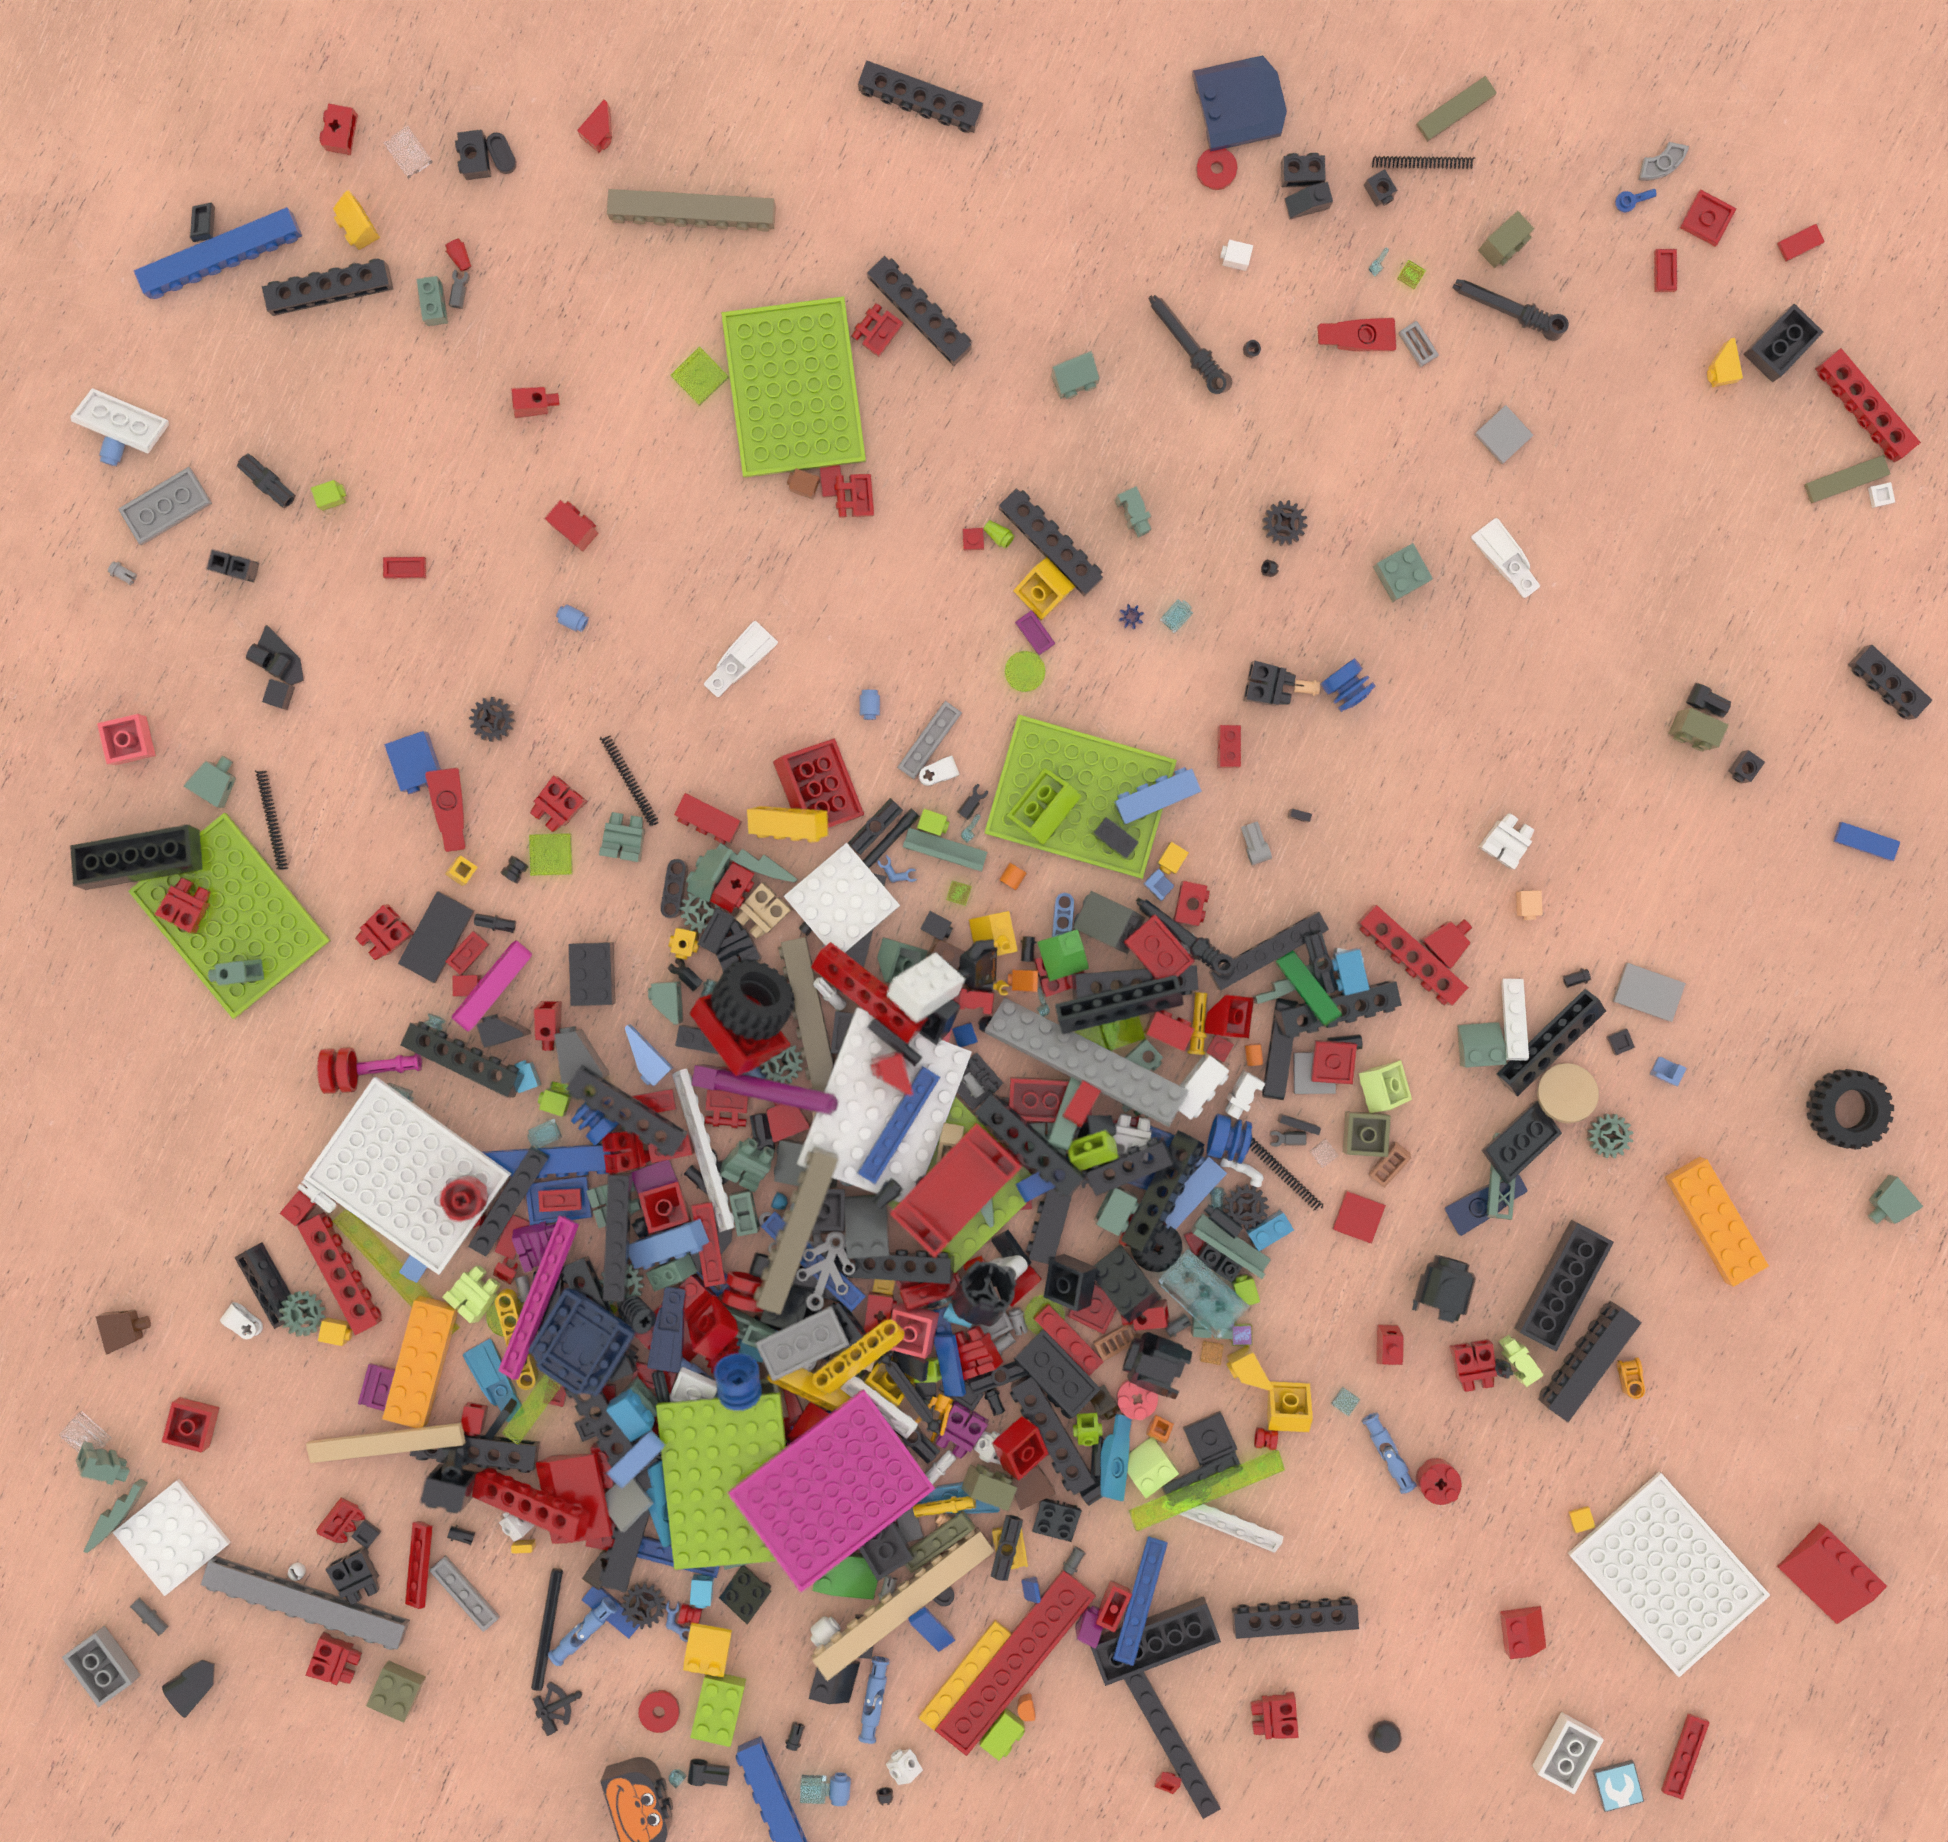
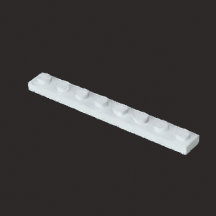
(704, 1154)

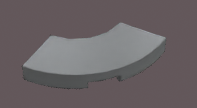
(1663, 164)

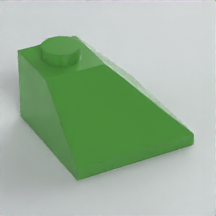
(1063, 955)

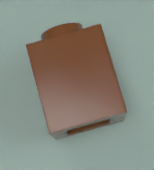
(803, 483)

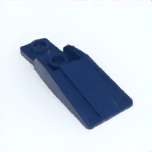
(1472, 1209)
(668, 1332)

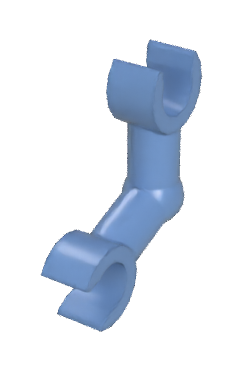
(894, 877)
(671, 1625)

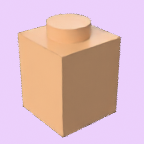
(1529, 904)

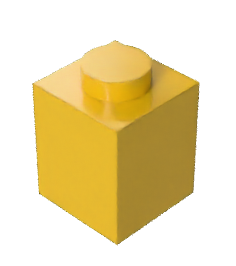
(1172, 858)
(461, 870)
(335, 1331)

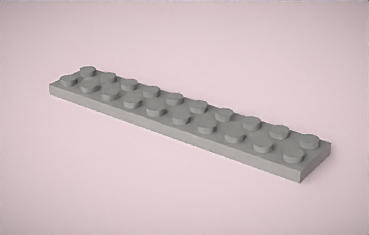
(1087, 1062)

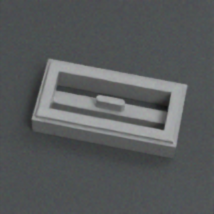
(1412, 349)

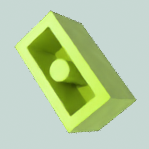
(1093, 1150)
(1003, 1734)

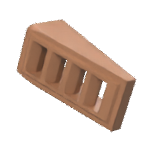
(1395, 1147)
(1105, 1339)

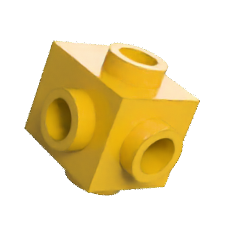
(689, 937)

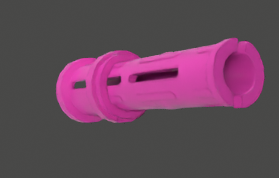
(399, 1064)

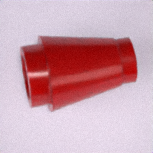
(457, 252)

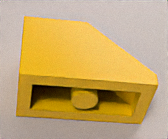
(1725, 366)

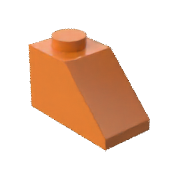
(1023, 980)

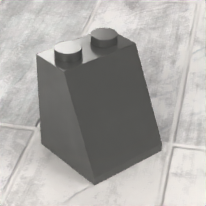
(1107, 921)
(576, 1050)
(786, 1169)
(865, 1228)

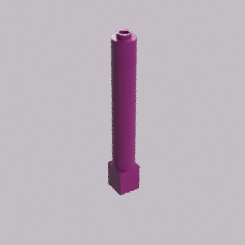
(720, 1079)

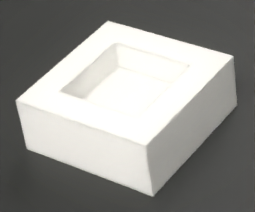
(1881, 495)

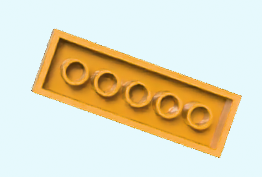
(1716, 1221)
(420, 1362)

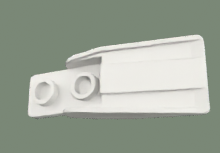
(1506, 556)
(741, 658)

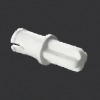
(829, 994)
(317, 1196)
(940, 1466)

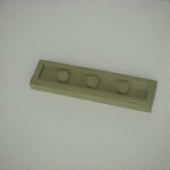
(1456, 108)
(1847, 479)
(940, 1540)

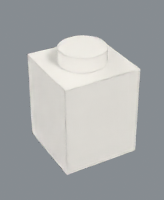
(1236, 255)

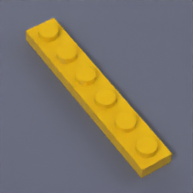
(964, 1674)

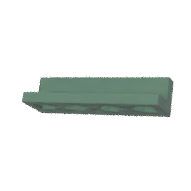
(945, 849)
(1494, 1193)
(1233, 1248)

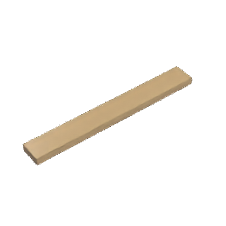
(385, 1443)

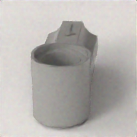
(1257, 848)

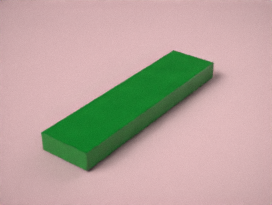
(1308, 988)

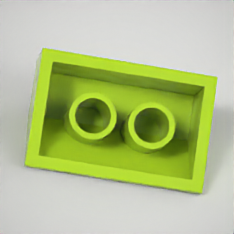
(1044, 805)

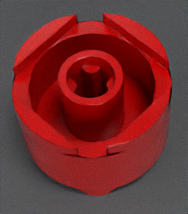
(454, 1205)
(1444, 1492)

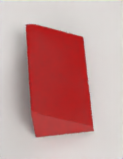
(1025, 1283)

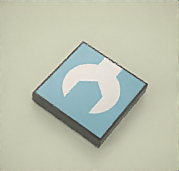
(1618, 1785)

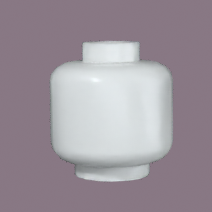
(824, 1630)

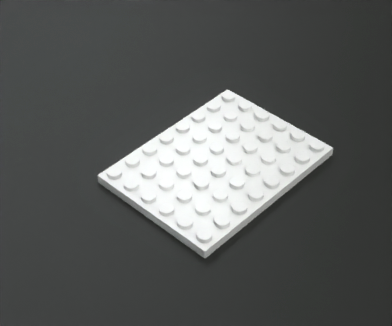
(868, 1104)
(392, 1167)
(1669, 1574)

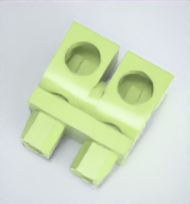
(472, 1294)
(1517, 1356)

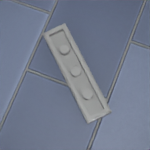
(929, 740)
(464, 1593)

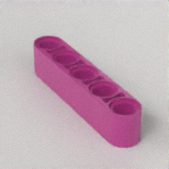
(491, 985)

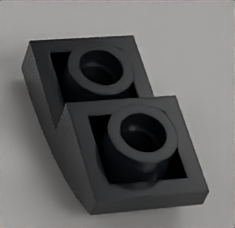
(1219, 1262)

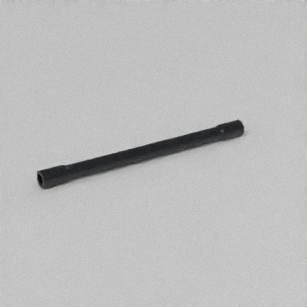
(903, 824)

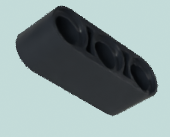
(667, 896)

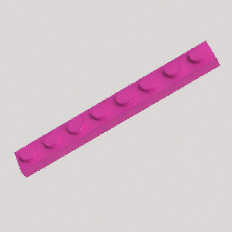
(538, 1297)

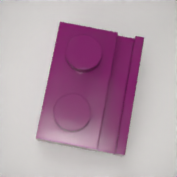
(376, 1386)

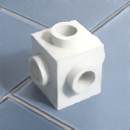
(986, 1449)
(514, 1526)
(904, 1766)

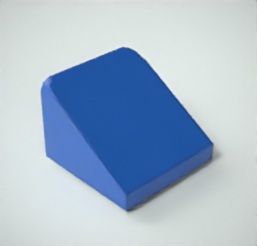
(965, 1035)
(1031, 1589)

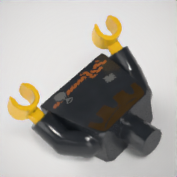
(979, 965)

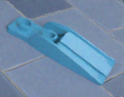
(484, 1364)
(1115, 1459)
(947, 1491)
(659, 1509)

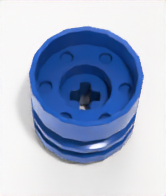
(1348, 685)
(596, 1121)
(1229, 1139)
(738, 1381)

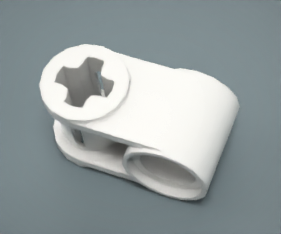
(942, 770)
(1014, 1263)
(238, 1320)

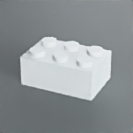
(925, 987)
(1201, 1084)
(1567, 1753)

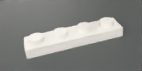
(1515, 1019)
(896, 1419)

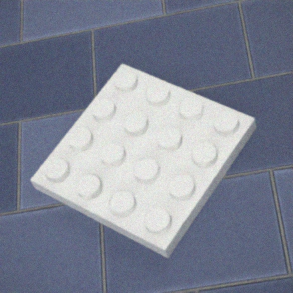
(842, 900)
(171, 1537)

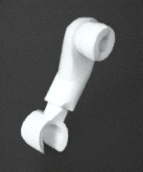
(1256, 1176)

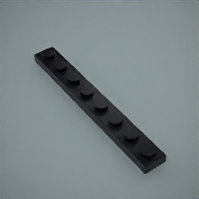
(1173, 1744)

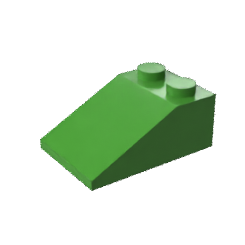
(848, 1579)

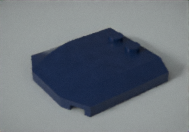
(1240, 102)
(580, 1344)

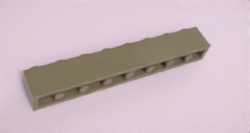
(691, 209)
(808, 1012)
(796, 1230)

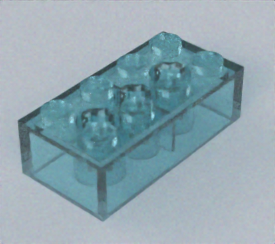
(1206, 1281)

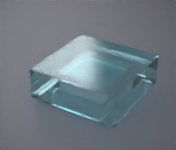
(1345, 1401)

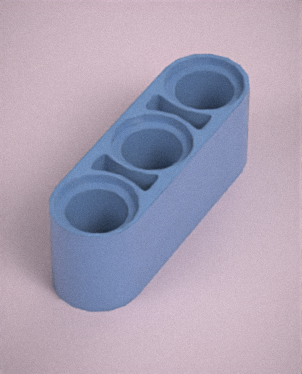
(1062, 912)
(636, 1459)

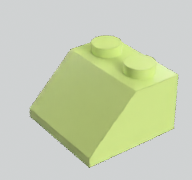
(1385, 1087)
(1150, 1467)

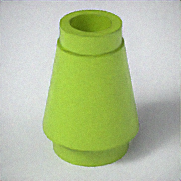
(1000, 535)

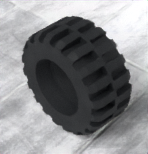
(745, 1016)
(1875, 1117)

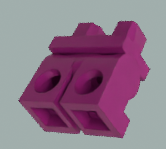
(531, 1243)
(960, 1432)

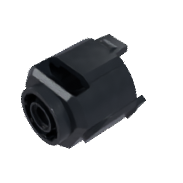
(1446, 1287)
(975, 1298)
(1155, 1362)

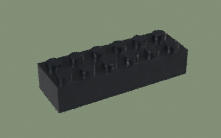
(136, 857)
(1563, 1285)
(1589, 1361)
(1164, 1639)

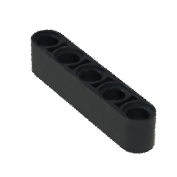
(1278, 1058)
(761, 1261)

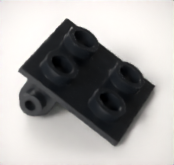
(985, 1077)
(1056, 1519)
(745, 1594)

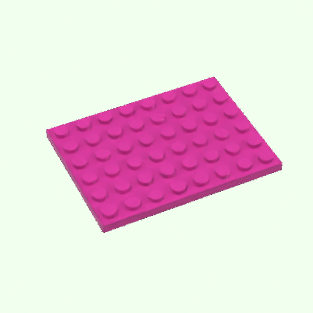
(831, 1490)

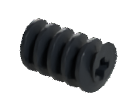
(637, 1314)

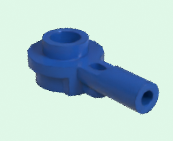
(1626, 200)

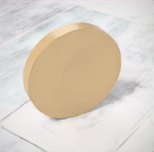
(1567, 1093)

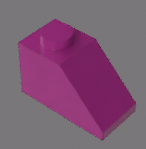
(1086, 1627)

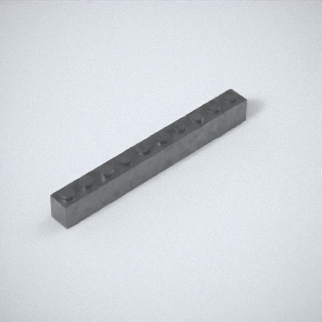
(304, 1602)

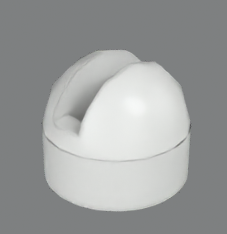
(299, 1570)

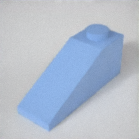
(648, 1059)

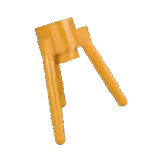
(943, 1405)

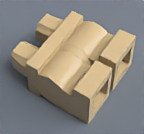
(762, 913)

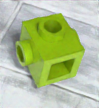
(1087, 1429)

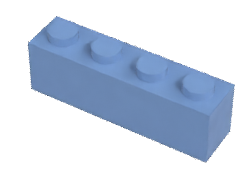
(1157, 796)
(1197, 1187)
(667, 1244)

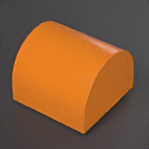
(1012, 876)
(1254, 1054)
(1159, 1429)
(1026, 1708)

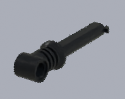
(1527, 314)
(1199, 357)
(1199, 947)

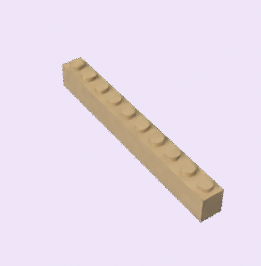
(901, 1604)

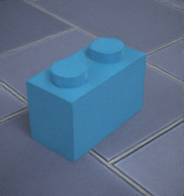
(1350, 971)
(1270, 1231)
(630, 1414)

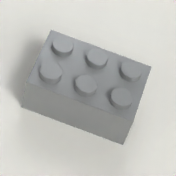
(101, 1666)

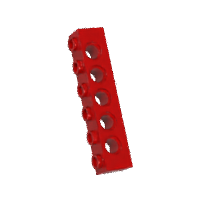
(1878, 407)
(1454, 986)
(865, 991)
(329, 1268)
(531, 1504)

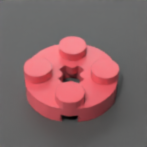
(1139, 1410)

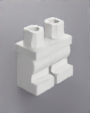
(1509, 840)
(1243, 1094)
(1128, 1136)

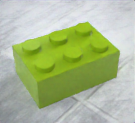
(718, 1709)

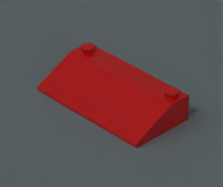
(956, 1189)

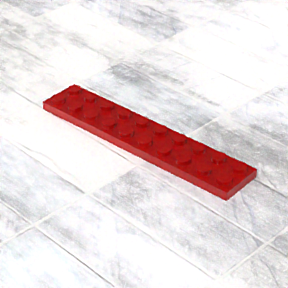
(1015, 1662)

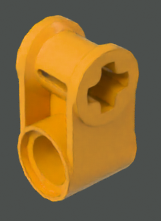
(1631, 1373)

